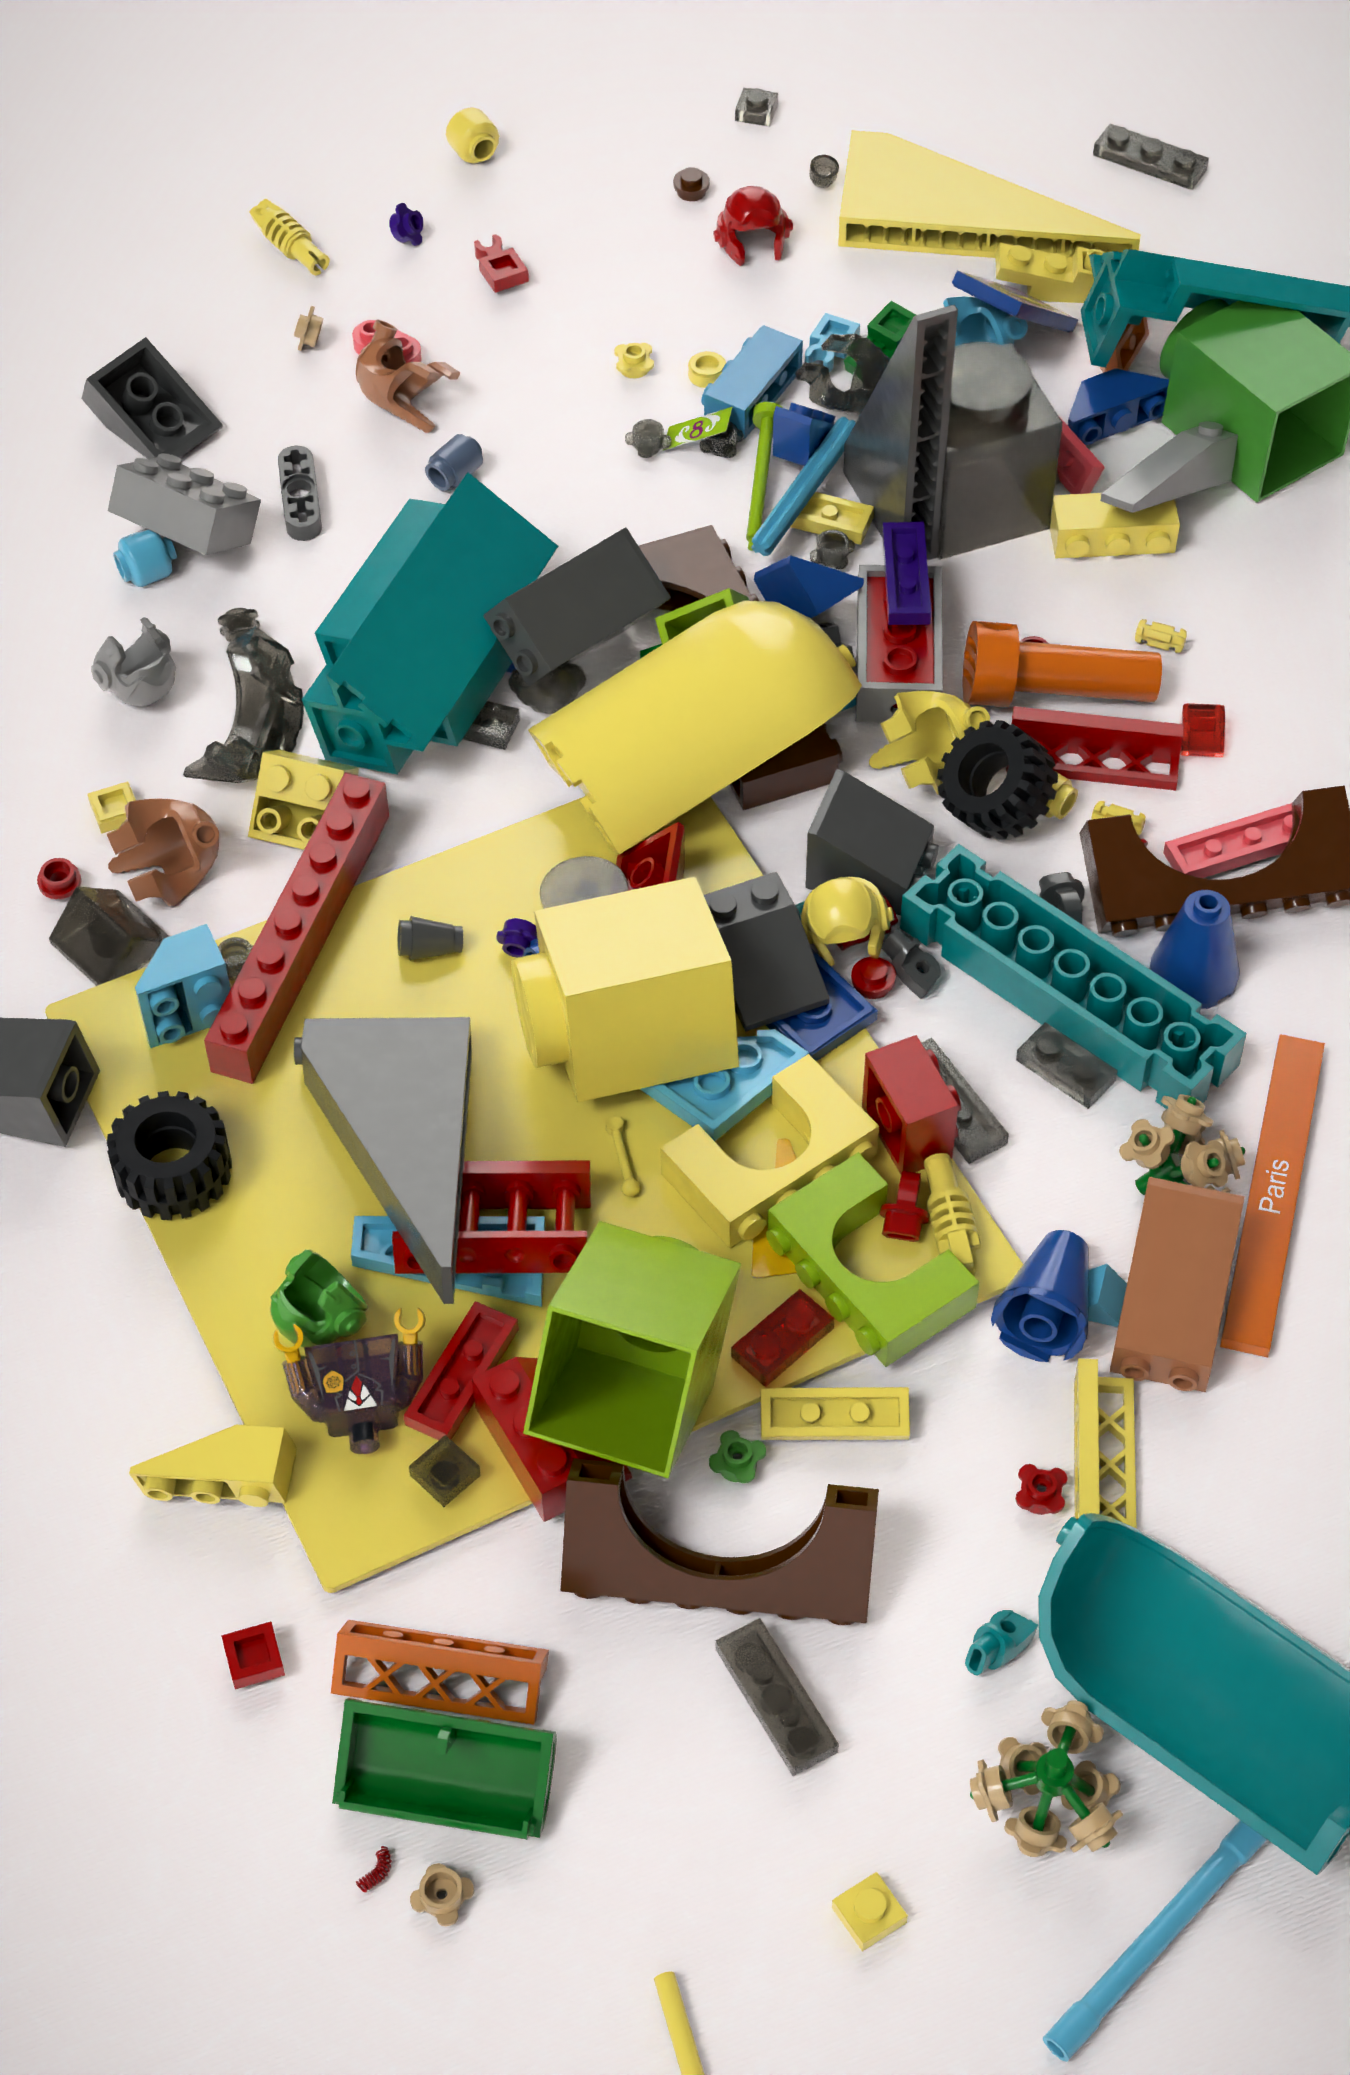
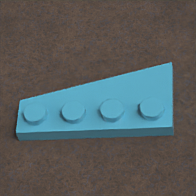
(374, 1251)

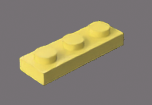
(835, 1413)

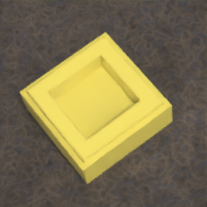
(109, 805)

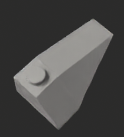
(1180, 467)

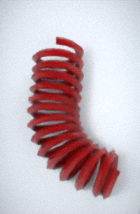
(379, 1869)

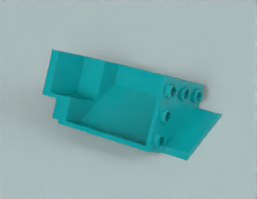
(1160, 286)
(410, 632)

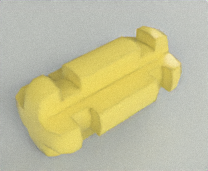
(1160, 636)
(1113, 810)

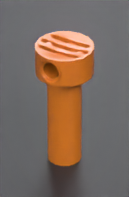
(1001, 664)

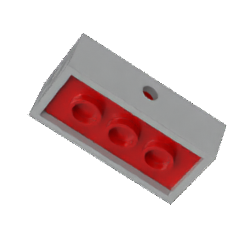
(894, 656)

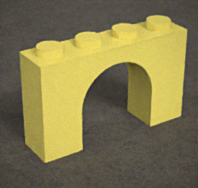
(737, 1197)

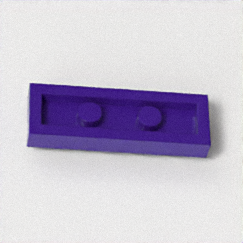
(906, 573)

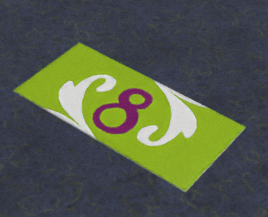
(699, 428)

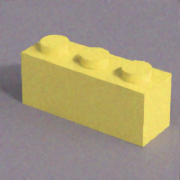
(1093, 528)

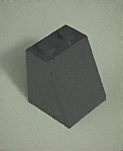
(868, 838)

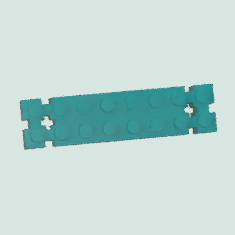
(1070, 978)

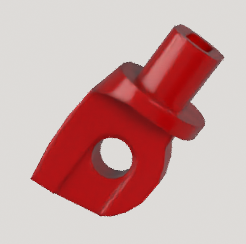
(904, 1219)

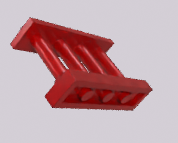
(515, 1187)

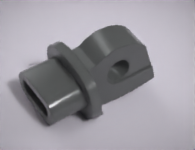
(1063, 893)
(906, 958)

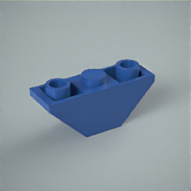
(1116, 403)
(799, 432)

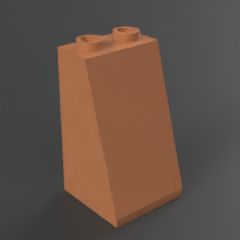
(1177, 1285)

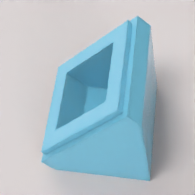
(1105, 1295)

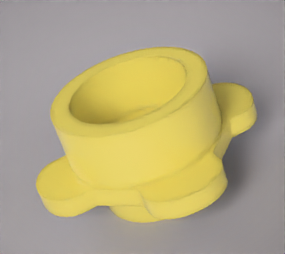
(634, 359)

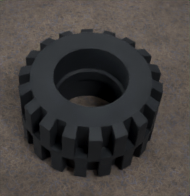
(1018, 798)
(165, 1125)

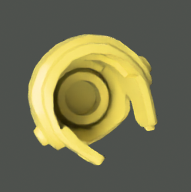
(845, 912)

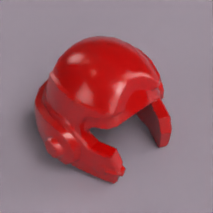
(751, 210)

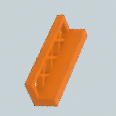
(441, 1652)

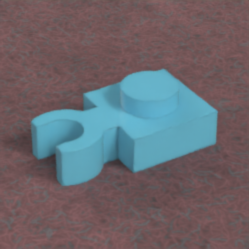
(828, 325)

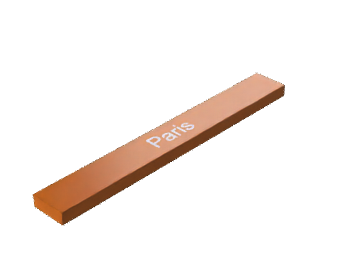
(1272, 1197)

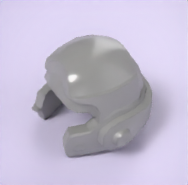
(141, 672)

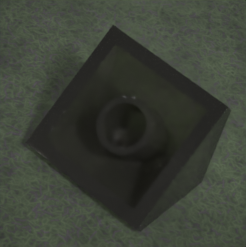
(105, 934)

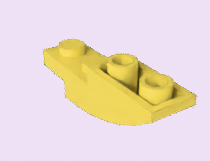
(1047, 274)

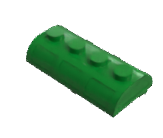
(444, 1769)

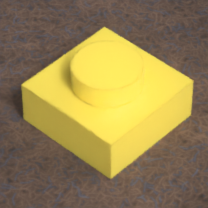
(869, 1911)

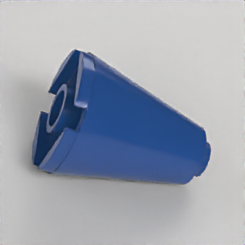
(1200, 949)
(1047, 1300)

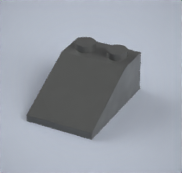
(149, 403)
(768, 951)

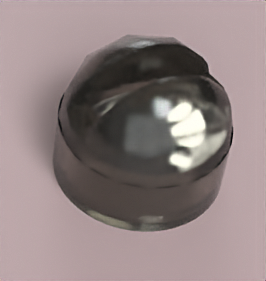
(820, 168)

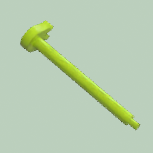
(763, 420)

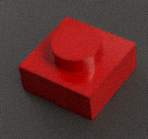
(253, 1655)

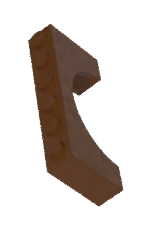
(1140, 891)
(621, 1556)

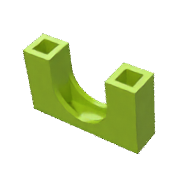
(884, 1315)

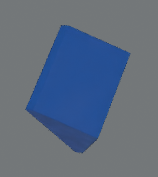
(805, 585)

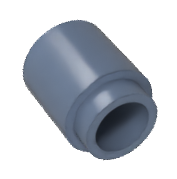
(453, 461)

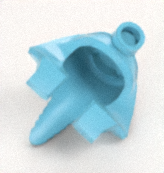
(984, 323)

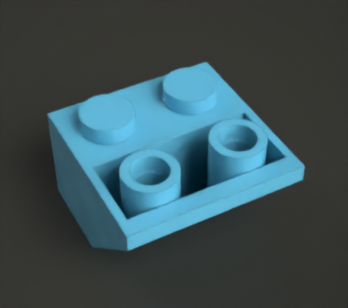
(182, 986)

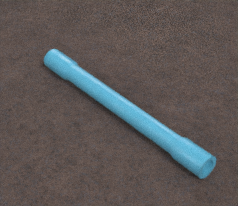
(1086, 2014)

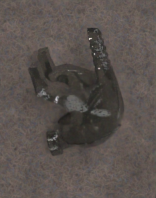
(868, 371)

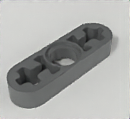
(293, 505)

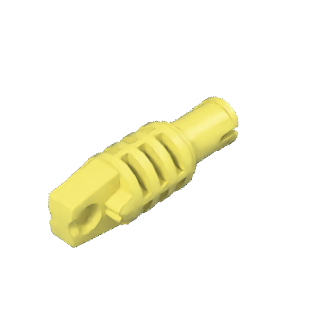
(288, 236)
(950, 1211)

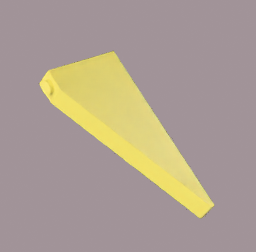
(930, 203)

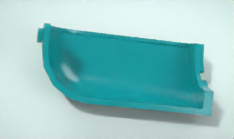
(1202, 1683)

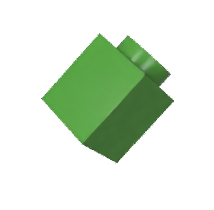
(1266, 380)

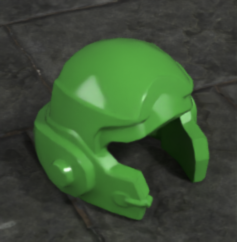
(317, 1302)

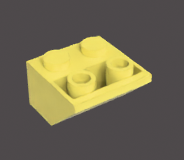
(293, 796)

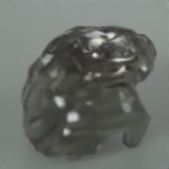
(550, 692)

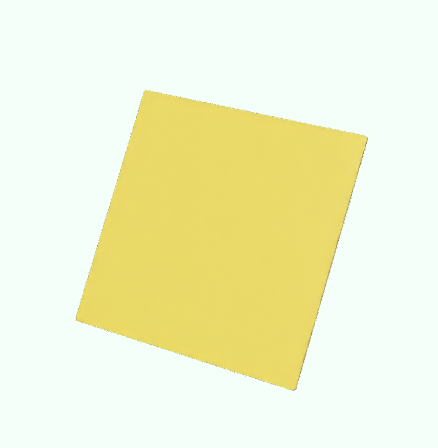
(301, 1188)

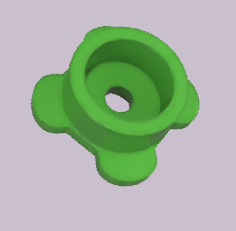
(733, 1469)

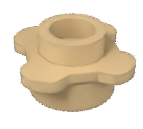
(308, 329)
(441, 1879)

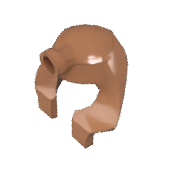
(393, 382)
(177, 839)

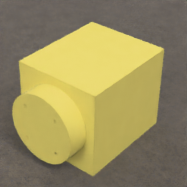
(629, 990)

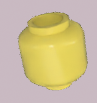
(472, 135)

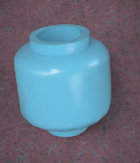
(144, 557)

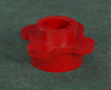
(1036, 1501)

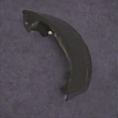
(266, 711)

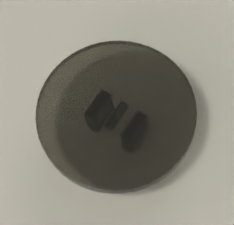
(581, 880)

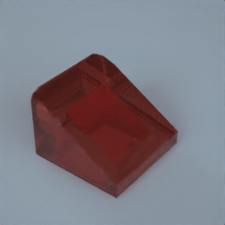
(1203, 730)

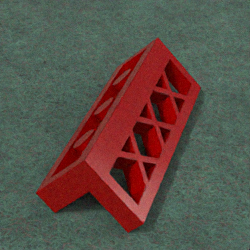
(1105, 737)

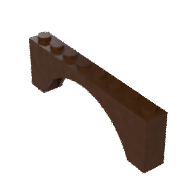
(698, 566)

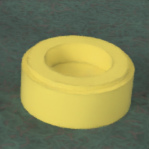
(705, 368)

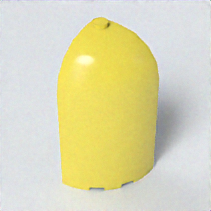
(696, 716)

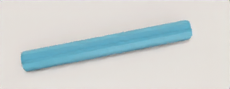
(802, 488)

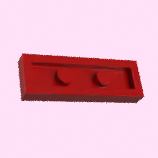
(448, 1388)

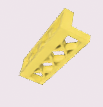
(1086, 1444)

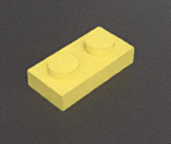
(835, 513)

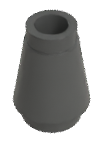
(428, 938)

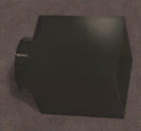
(997, 451)

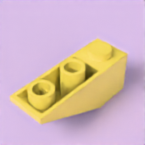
(231, 1464)

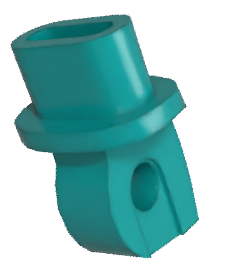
(999, 1641)

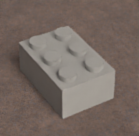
(184, 504)

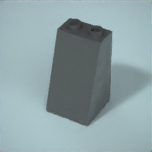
(577, 607)
(43, 1078)

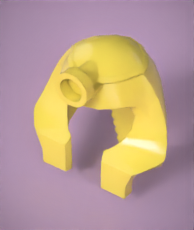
(924, 732)

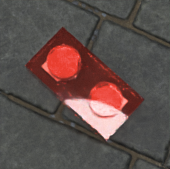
(782, 1337)

